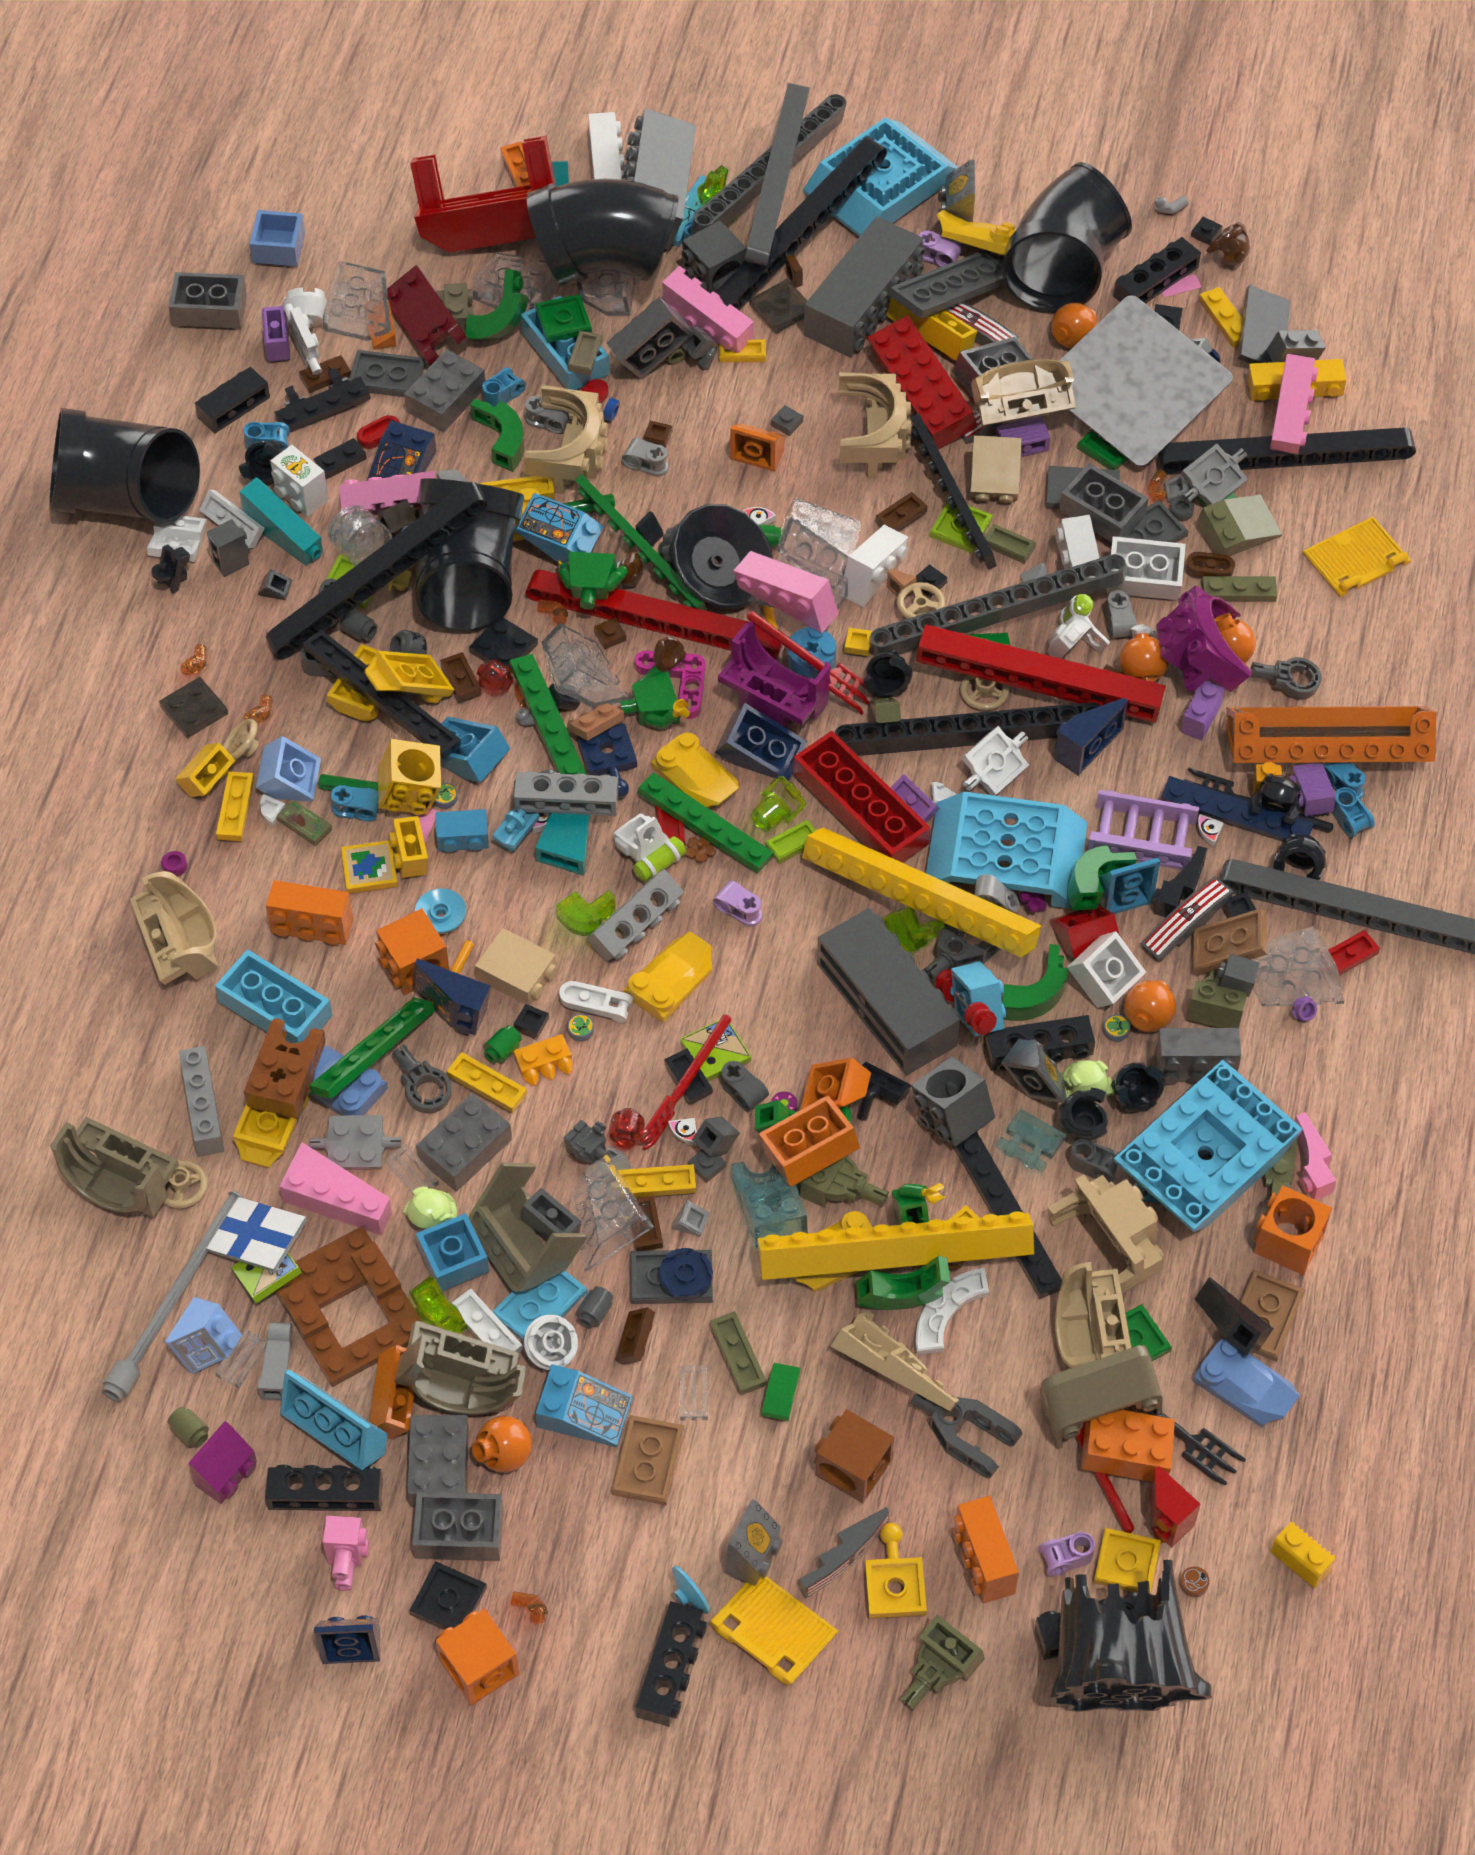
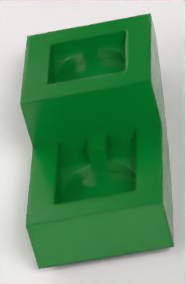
(781, 1391)

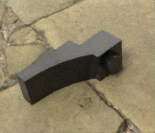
(1181, 886)

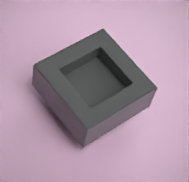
(787, 420)
(707, 1166)

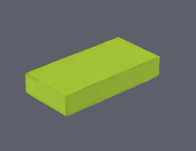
(790, 841)

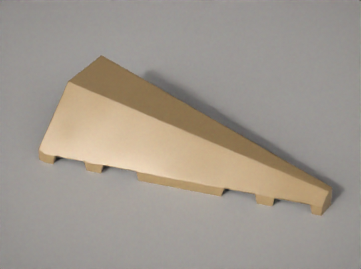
(877, 1350)

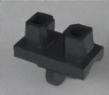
(170, 568)

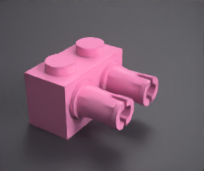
(344, 1548)

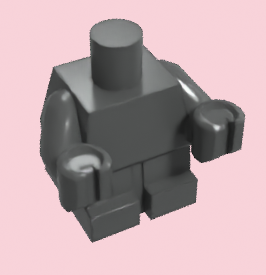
(701, 345)
(586, 1142)

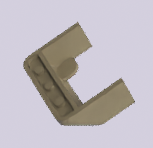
(513, 1243)
(1098, 1390)

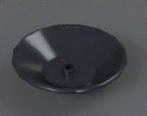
(721, 535)

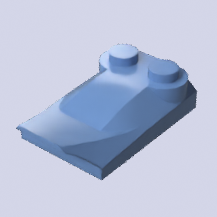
(357, 1095)
(1245, 1384)

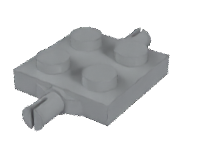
(1214, 475)
(356, 1142)

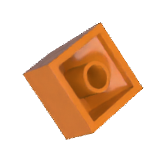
(756, 446)
(840, 1079)

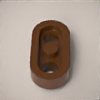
(1209, 564)

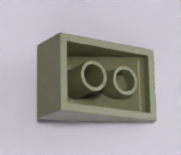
(1238, 524)

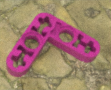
(687, 674)

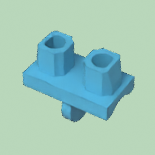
(515, 828)

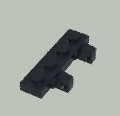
(339, 397)

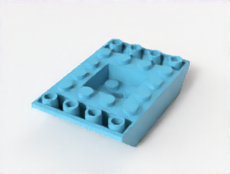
(889, 193)
(1219, 1116)

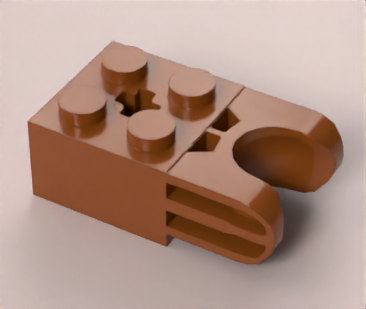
(283, 1071)

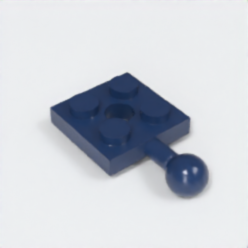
(611, 763)

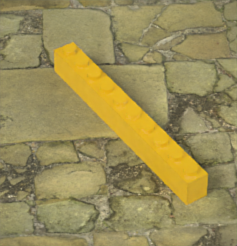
(922, 892)
(895, 1245)

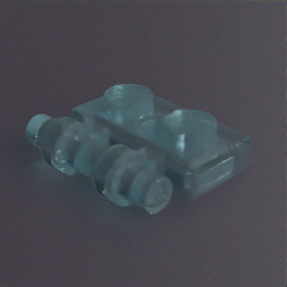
(1034, 1133)

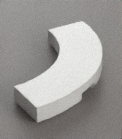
(937, 1314)

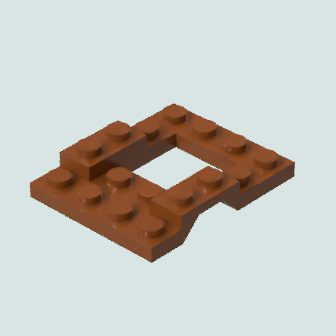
(330, 1276)

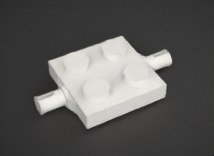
(303, 338)
(995, 761)

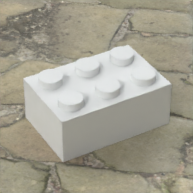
(1152, 567)

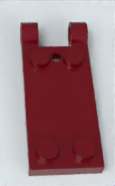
(423, 313)

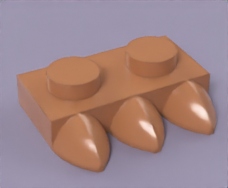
(596, 722)

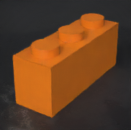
(391, 1401)

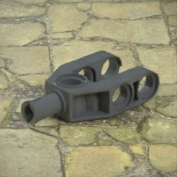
(966, 954)
(976, 1413)

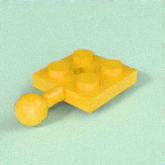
(894, 1569)

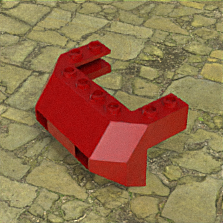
(480, 217)

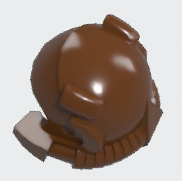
(1233, 243)

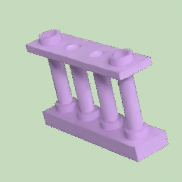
(1170, 856)

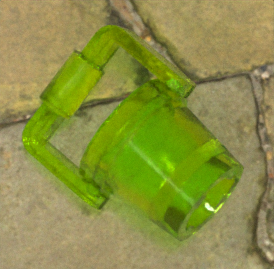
(773, 808)

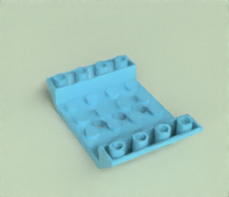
(969, 844)

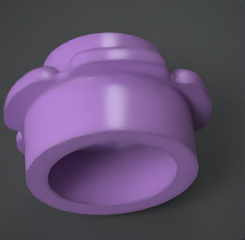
(1309, 1010)

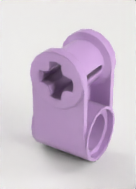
(940, 250)
(739, 903)
(1062, 1556)

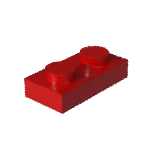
(1353, 951)

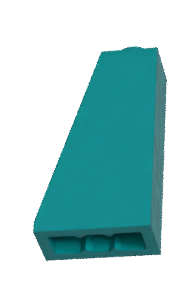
(280, 522)
(565, 842)

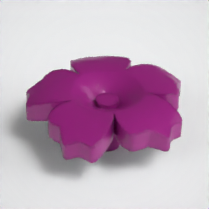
(1034, 901)

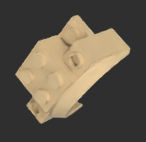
(886, 426)
(581, 443)
(1123, 1219)

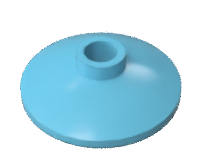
(443, 902)
(688, 1591)

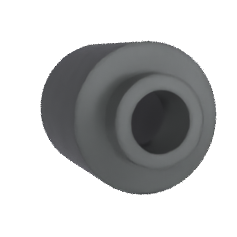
(358, 625)
(594, 1307)

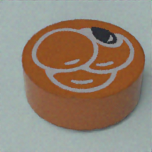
(1194, 1581)

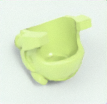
(1087, 1074)
(430, 1207)

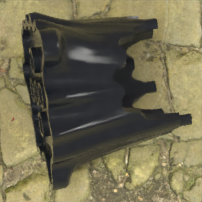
(1124, 1655)

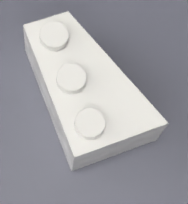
(1076, 541)
(871, 561)

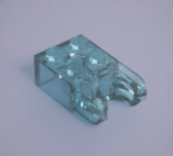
(768, 1203)

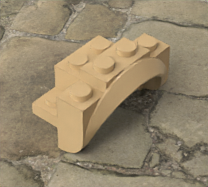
(1023, 391)
(183, 936)
(1085, 1329)

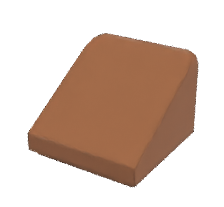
(898, 580)

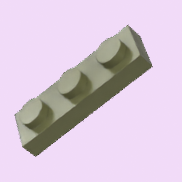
(1241, 588)
(738, 1353)

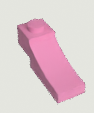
(1316, 1176)

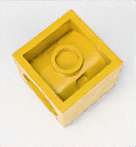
(409, 777)

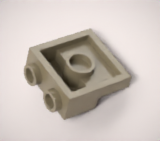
(456, 299)

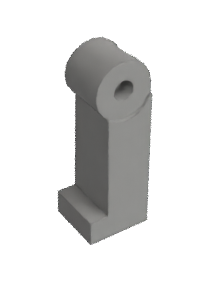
(276, 1361)

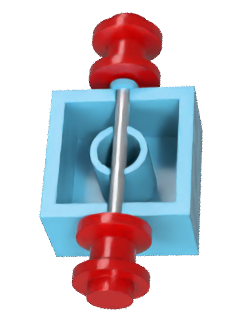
(975, 996)

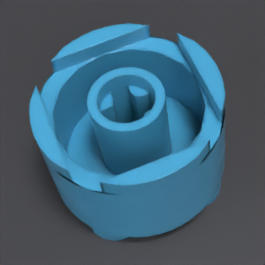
(818, 644)

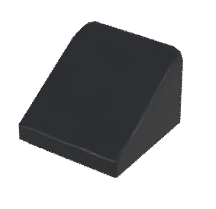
(649, 529)
(274, 585)

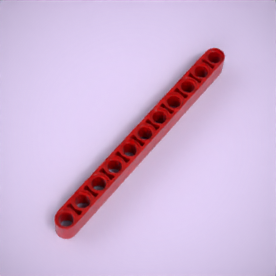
(650, 614)

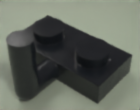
(884, 1085)

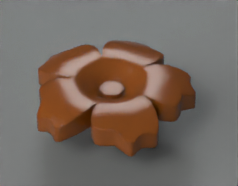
(699, 849)

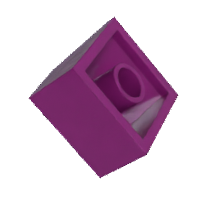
(222, 1463)

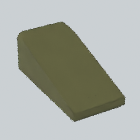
(885, 710)

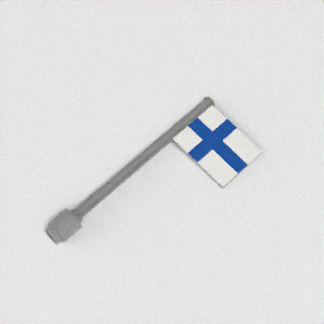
(239, 1232)

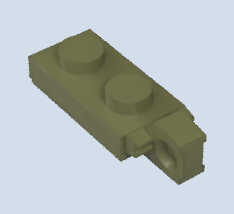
(1282, 1171)

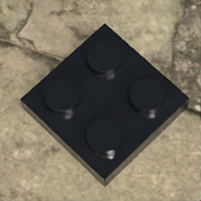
(503, 642)
(447, 1597)

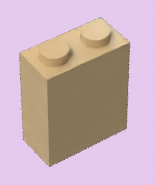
(995, 468)
(516, 967)

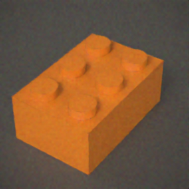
(309, 912)
(809, 1141)
(1128, 1444)
(985, 1549)

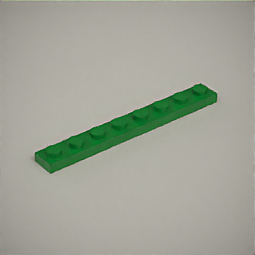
(633, 538)

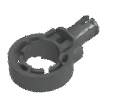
(1281, 676)
(426, 1074)

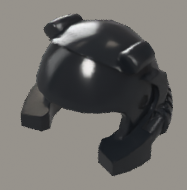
(258, 461)
(887, 675)
(1281, 791)
(1302, 853)
(1138, 1086)
(1083, 1116)

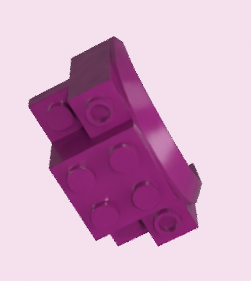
(1195, 644)
(770, 685)

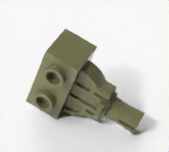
(1216, 1004)
(841, 1182)
(941, 1661)

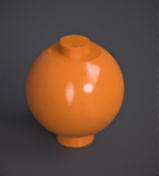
(1072, 324)
(1237, 635)
(1143, 658)
(1150, 1006)
(503, 1444)

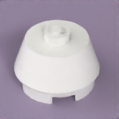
(309, 303)
(550, 1341)

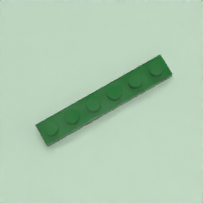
(546, 715)
(705, 822)
(372, 1048)

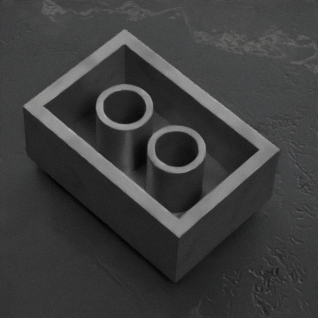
(207, 300)
(650, 338)
(444, 390)
(1110, 503)
(1193, 1052)
(464, 1142)
(438, 1454)
(458, 1526)

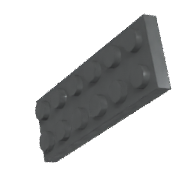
(950, 284)

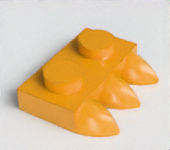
(544, 1057)

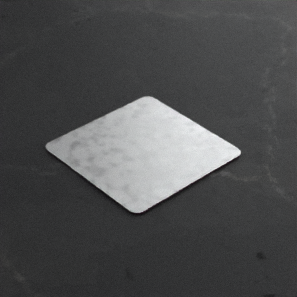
(1141, 380)

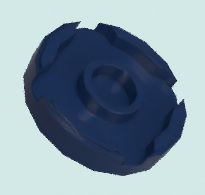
(685, 1274)

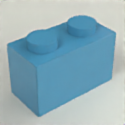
(462, 830)

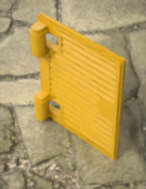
(1357, 555)
(774, 1628)

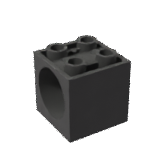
(712, 255)
(953, 1101)

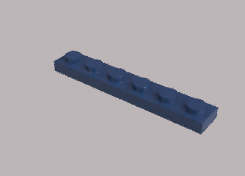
(1233, 810)

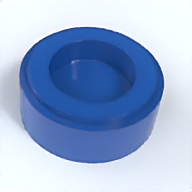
(611, 409)

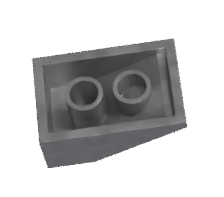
(980, 359)

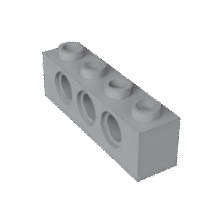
(575, 801)
(604, 937)
(201, 1101)

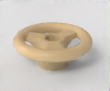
(921, 603)
(983, 689)
(240, 741)
(182, 1174)

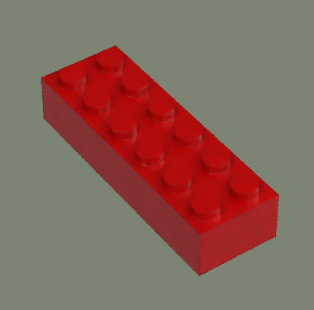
(927, 385)
(860, 798)

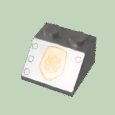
(960, 192)
(1035, 1071)
(753, 1545)

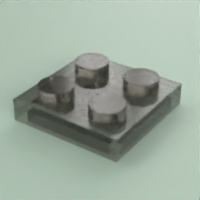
(779, 305)
(193, 707)

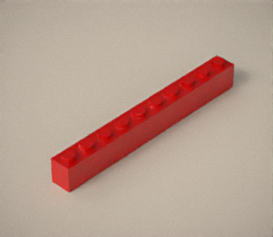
(1038, 672)

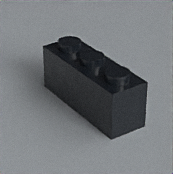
(232, 400)

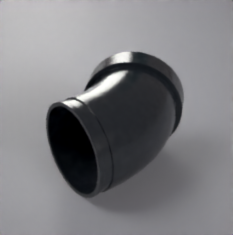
(601, 227)
(1064, 239)
(122, 468)
(469, 575)

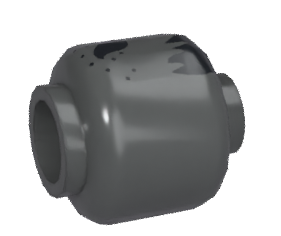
(409, 642)

